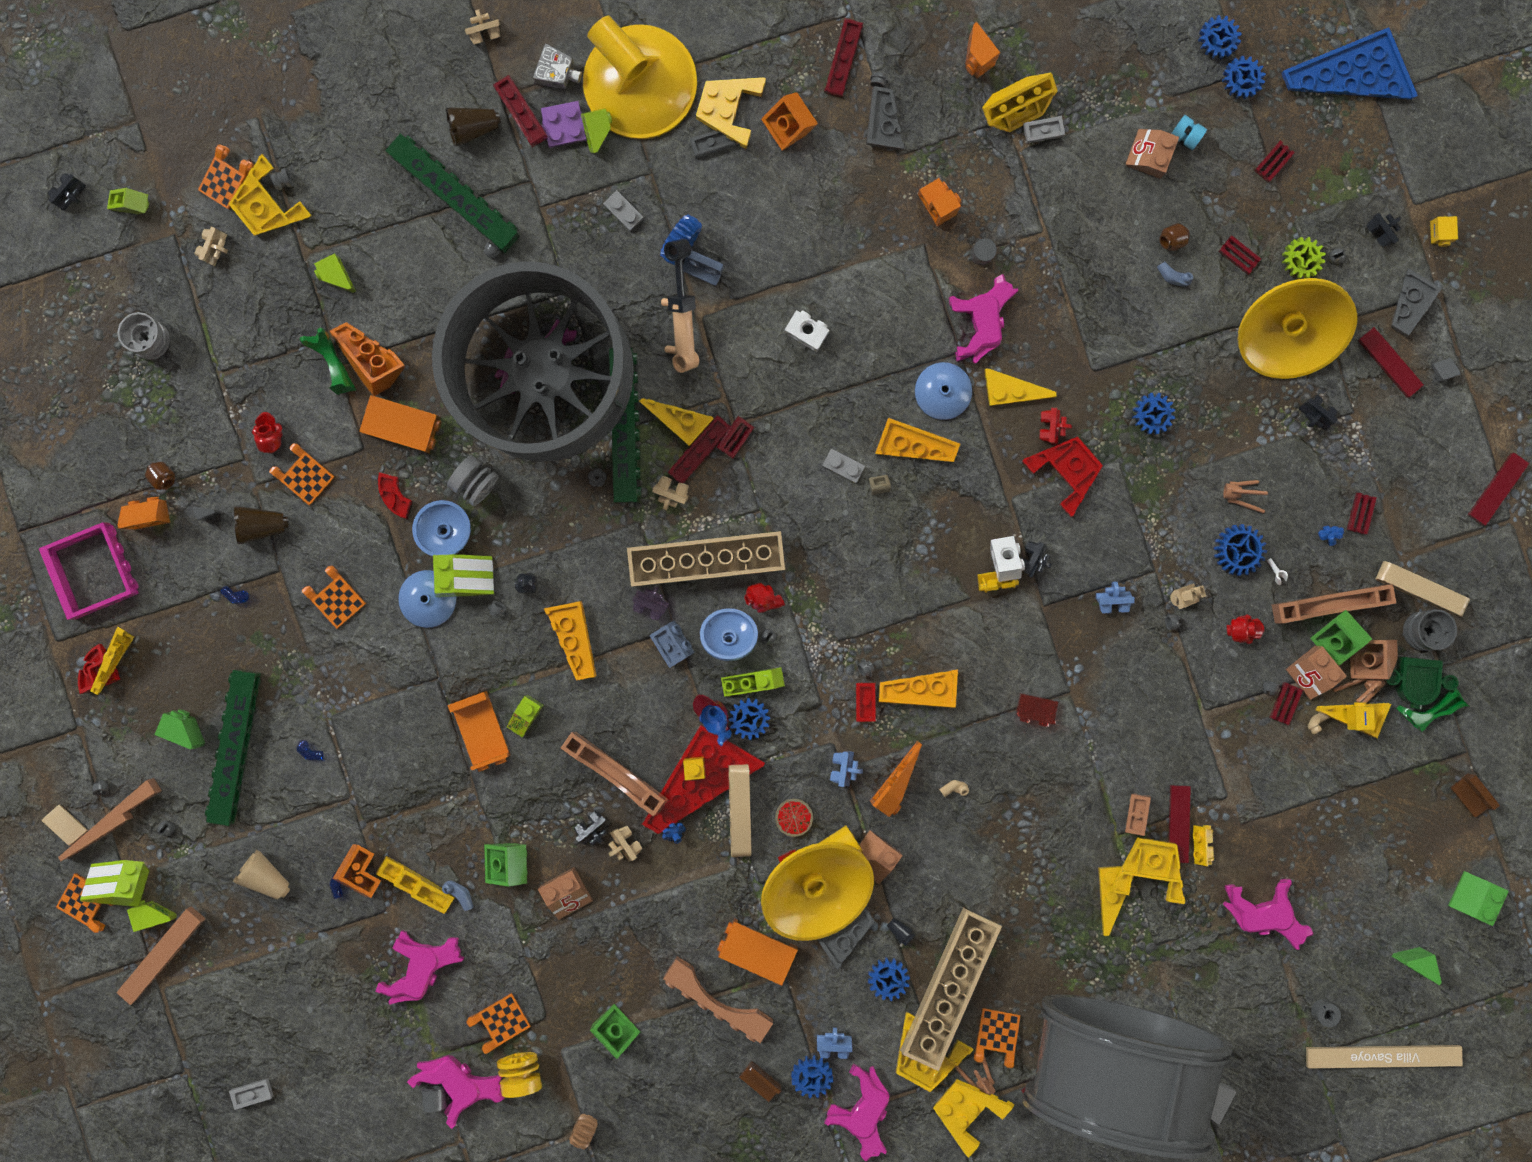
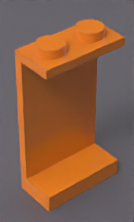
(400, 424)
(480, 731)
(756, 952)

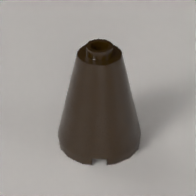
(470, 123)
(257, 524)

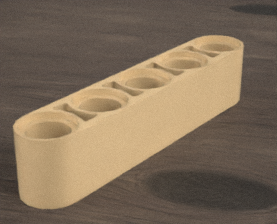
(1422, 589)
(740, 810)

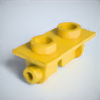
(990, 582)
(1203, 853)

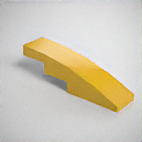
(415, 884)

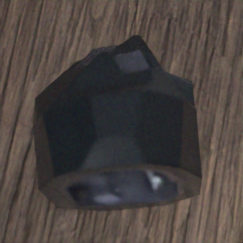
(525, 583)

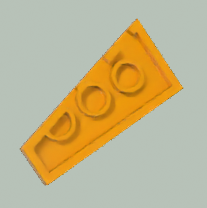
(912, 442)
(573, 636)
(926, 690)

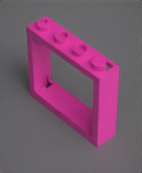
(60, 580)

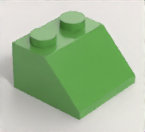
(1342, 637)
(180, 729)
(506, 864)
(1478, 898)

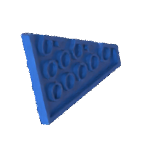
(1359, 68)

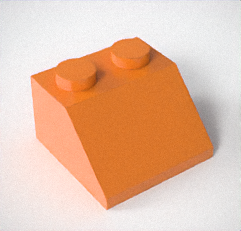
(980, 52)
(789, 120)
(144, 514)

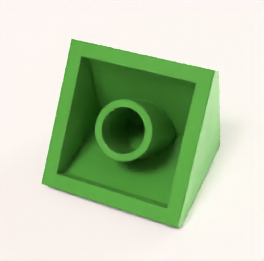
(1421, 962)
(614, 1031)

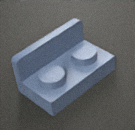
(703, 268)
(672, 643)

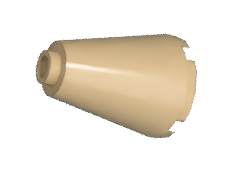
(262, 877)

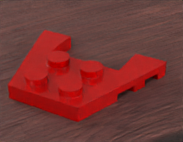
(1074, 464)

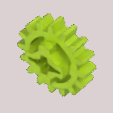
(1310, 253)

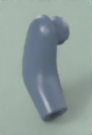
(1174, 277)
(459, 892)

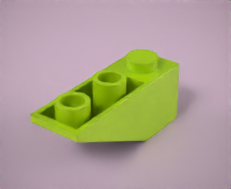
(753, 682)

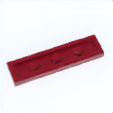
(843, 57)
(520, 111)
(1390, 362)
(699, 450)
(1498, 489)
(1180, 819)

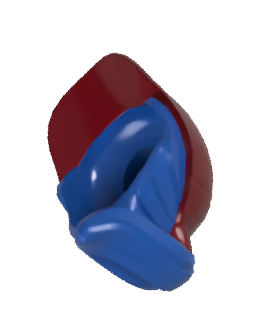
(713, 716)

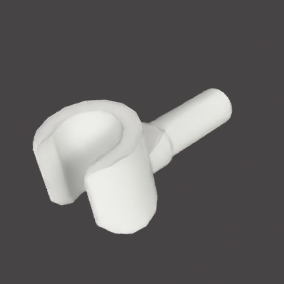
(1279, 573)

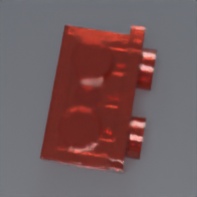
(1036, 709)

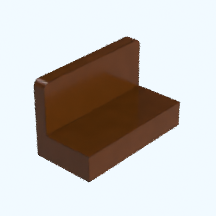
(1474, 795)
(760, 1081)

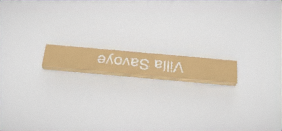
(1384, 1056)

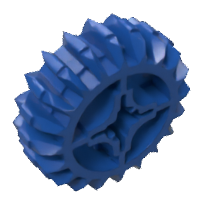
(686, 228)
(1255, 555)

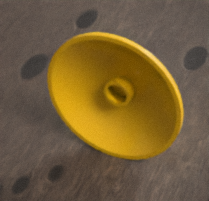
(639, 78)
(1297, 328)
(818, 888)

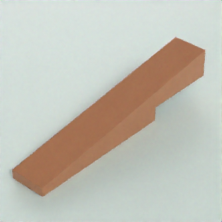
(114, 819)
(161, 955)

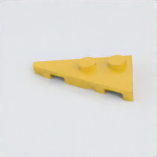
(1007, 389)
(683, 423)
(116, 650)
(1339, 713)
(1110, 901)

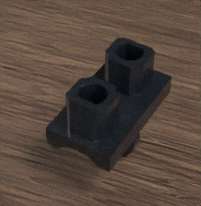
(66, 192)
(1389, 236)
(1317, 414)
(1037, 552)
(593, 833)

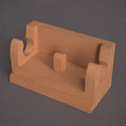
(1138, 814)

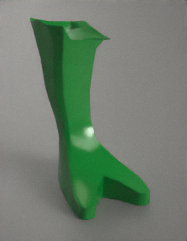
(323, 344)
(1446, 706)

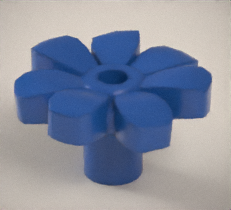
(1331, 534)
(674, 832)

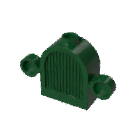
(1420, 680)

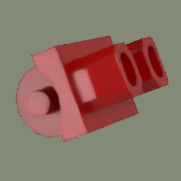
(1053, 417)

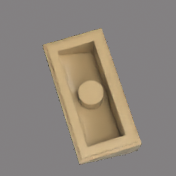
(64, 825)

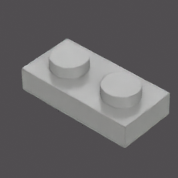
(1044, 129)
(623, 210)
(843, 466)
(251, 1093)

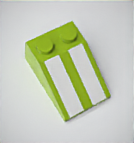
(462, 575)
(115, 883)

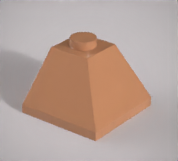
(1374, 660)
(880, 855)

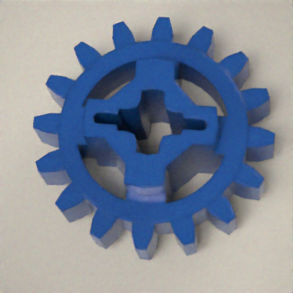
(1227, 34)
(1236, 71)
(1153, 420)
(745, 710)
(896, 981)
(812, 1076)

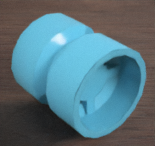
(1194, 136)

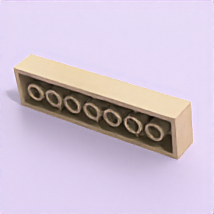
(706, 559)
(950, 989)

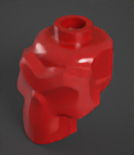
(267, 433)
(762, 598)
(1245, 629)

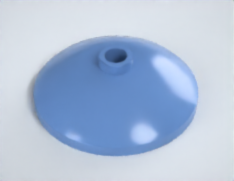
(940, 404)
(435, 518)
(422, 614)
(730, 625)

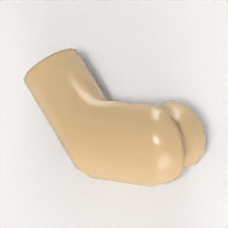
(1315, 721)
(955, 786)

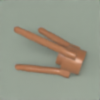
(1233, 491)
(1372, 685)
(985, 1085)

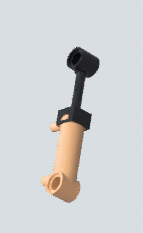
(682, 308)

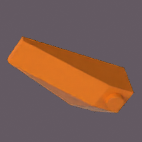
(373, 363)
(892, 791)

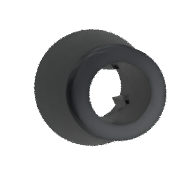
(900, 931)

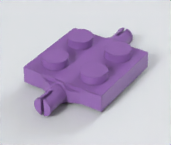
(563, 124)

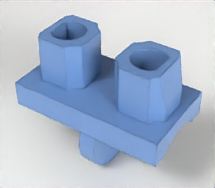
(1114, 595)
(848, 770)
(834, 1043)

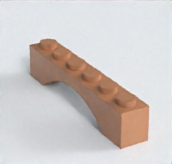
(1333, 603)
(621, 777)
(749, 1021)

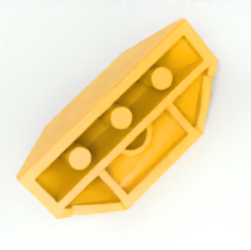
(1020, 102)

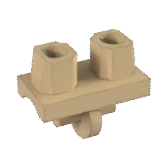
(474, 32)
(212, 247)
(663, 489)
(1187, 595)
(628, 851)

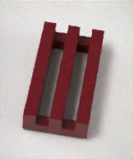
(1284, 149)
(1244, 249)
(732, 429)
(1372, 500)
(1287, 720)

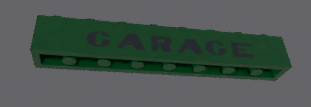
(450, 191)
(625, 446)
(233, 747)

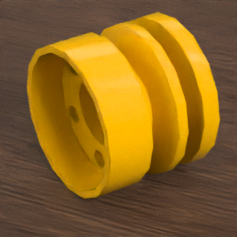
(519, 1074)

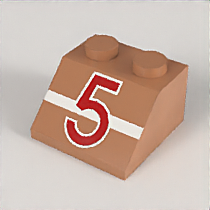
(1152, 152)
(1315, 672)
(565, 893)

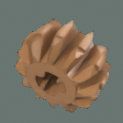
(583, 1131)

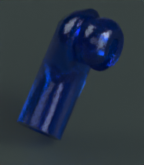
(234, 597)
(307, 753)
(335, 888)

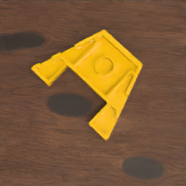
(720, 104)
(257, 206)
(1155, 861)
(921, 1074)
(961, 1107)

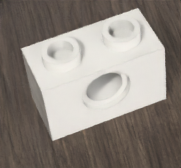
(812, 340)
(1004, 568)

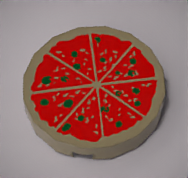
(794, 817)

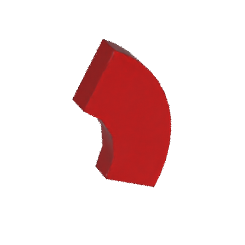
(392, 496)

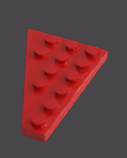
(689, 795)

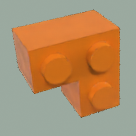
(939, 201)
(353, 874)

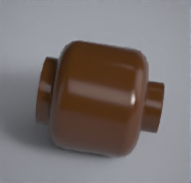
(1174, 237)
(160, 476)

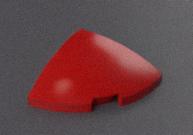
(90, 669)

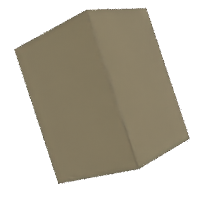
(879, 484)

